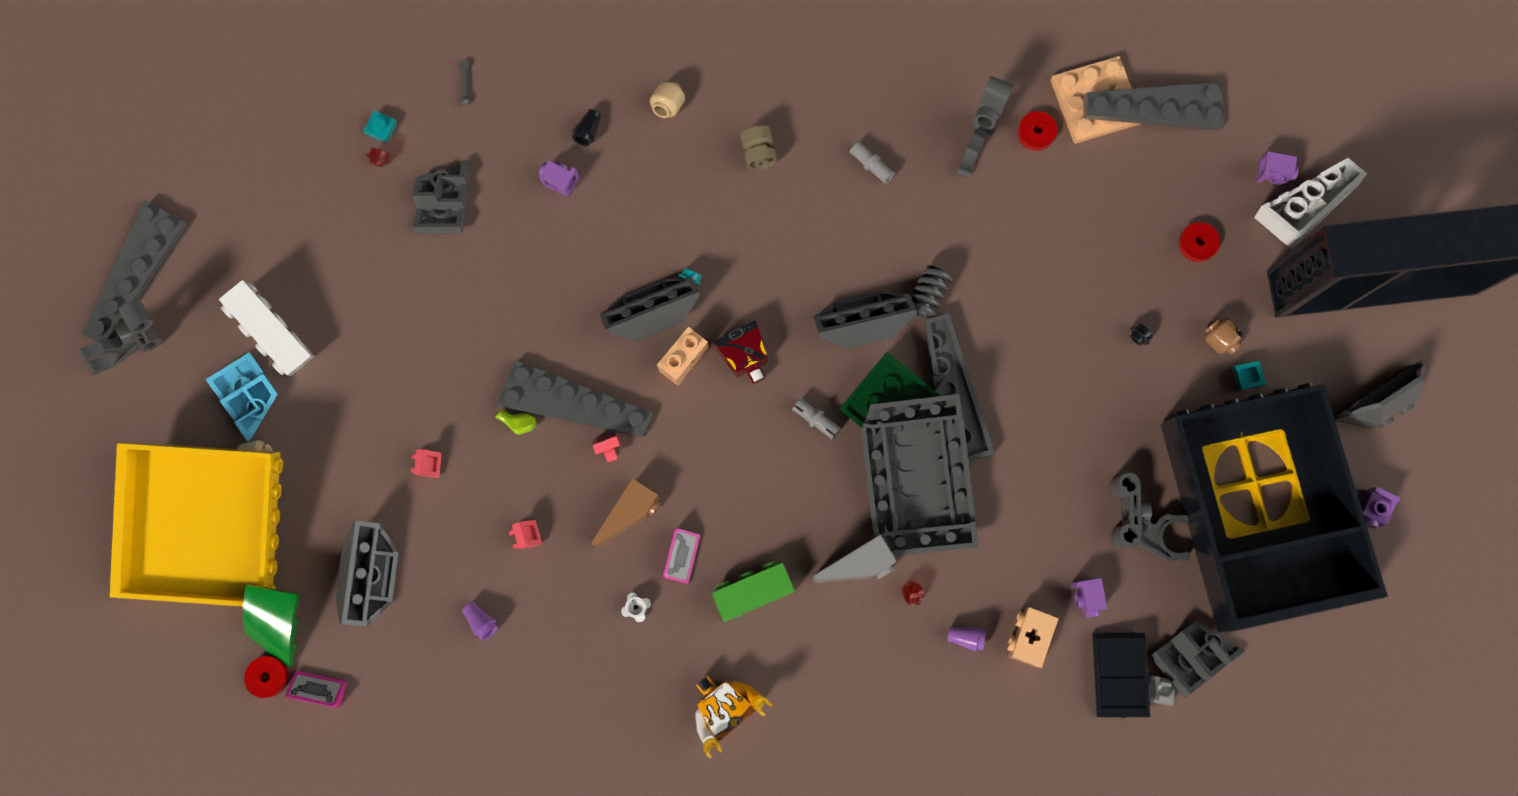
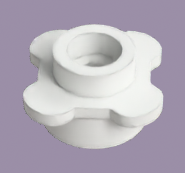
(629, 609)

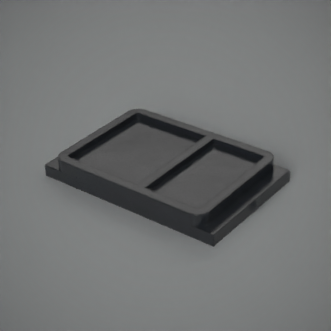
(1121, 675)

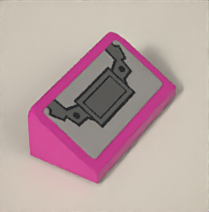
(681, 556)
(316, 689)

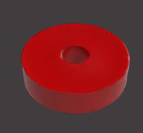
(1041, 121)
(1203, 232)
(254, 677)

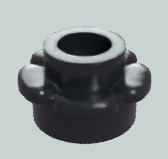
(1141, 335)

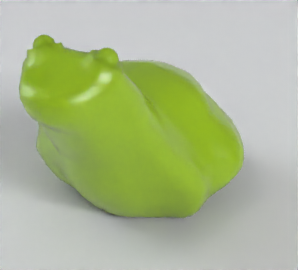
(518, 423)

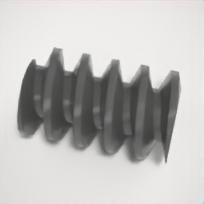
(929, 290)

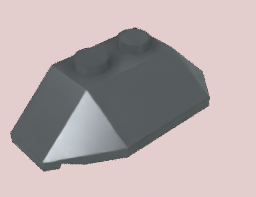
(651, 308)
(865, 318)
(1386, 399)
(365, 574)

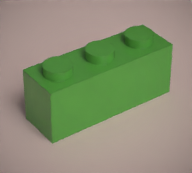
(752, 591)

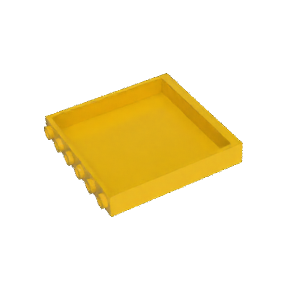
(194, 522)

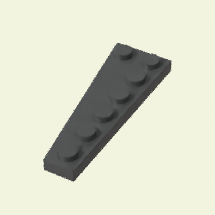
(1175, 105)
(139, 260)
(952, 377)
(554, 397)

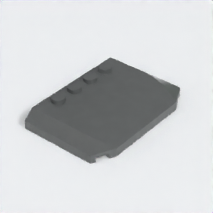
(919, 475)

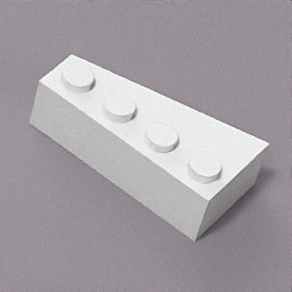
(1303, 208)
(266, 328)

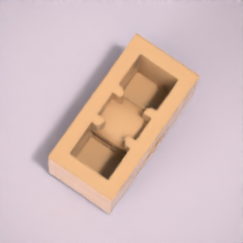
(683, 356)
(1043, 629)

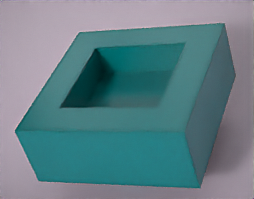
(380, 127)
(1249, 376)

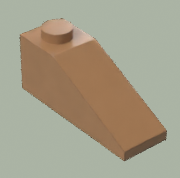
(629, 511)

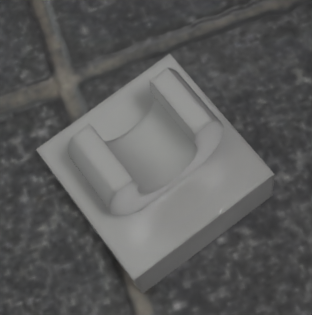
(1161, 690)

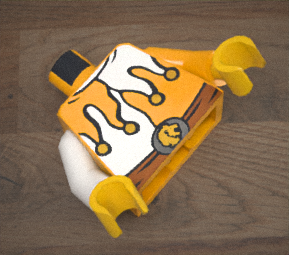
(724, 710)

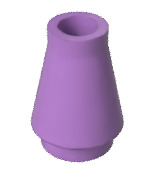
(479, 621)
(968, 637)

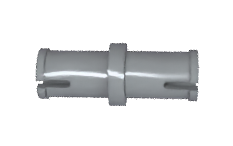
(872, 162)
(816, 418)

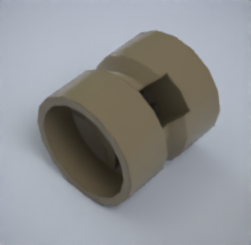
(758, 149)

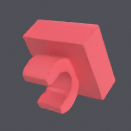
(606, 444)
(427, 463)
(526, 534)

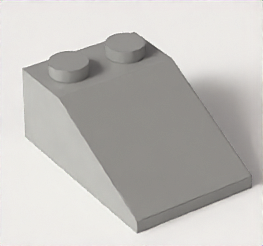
(863, 563)

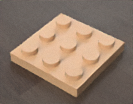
(1074, 84)

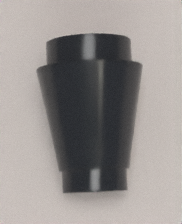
(586, 129)

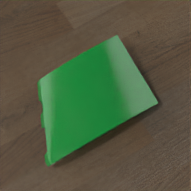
(271, 620)

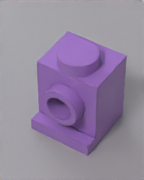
(1277, 168)
(558, 177)
(1378, 497)
(1090, 597)

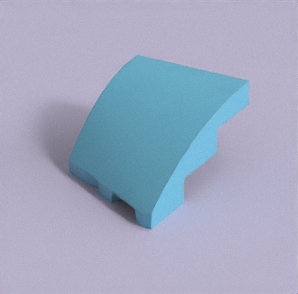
(244, 393)

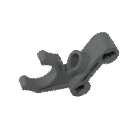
(985, 120)
(133, 333)
(1136, 521)

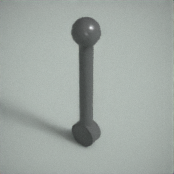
(465, 65)

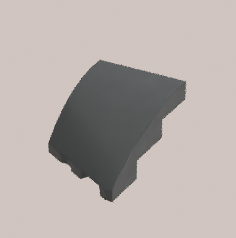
(441, 200)
(1194, 657)

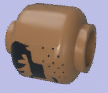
(1223, 336)

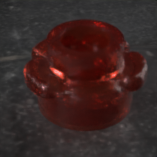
(378, 157)
(912, 593)

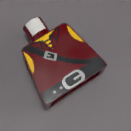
(744, 351)

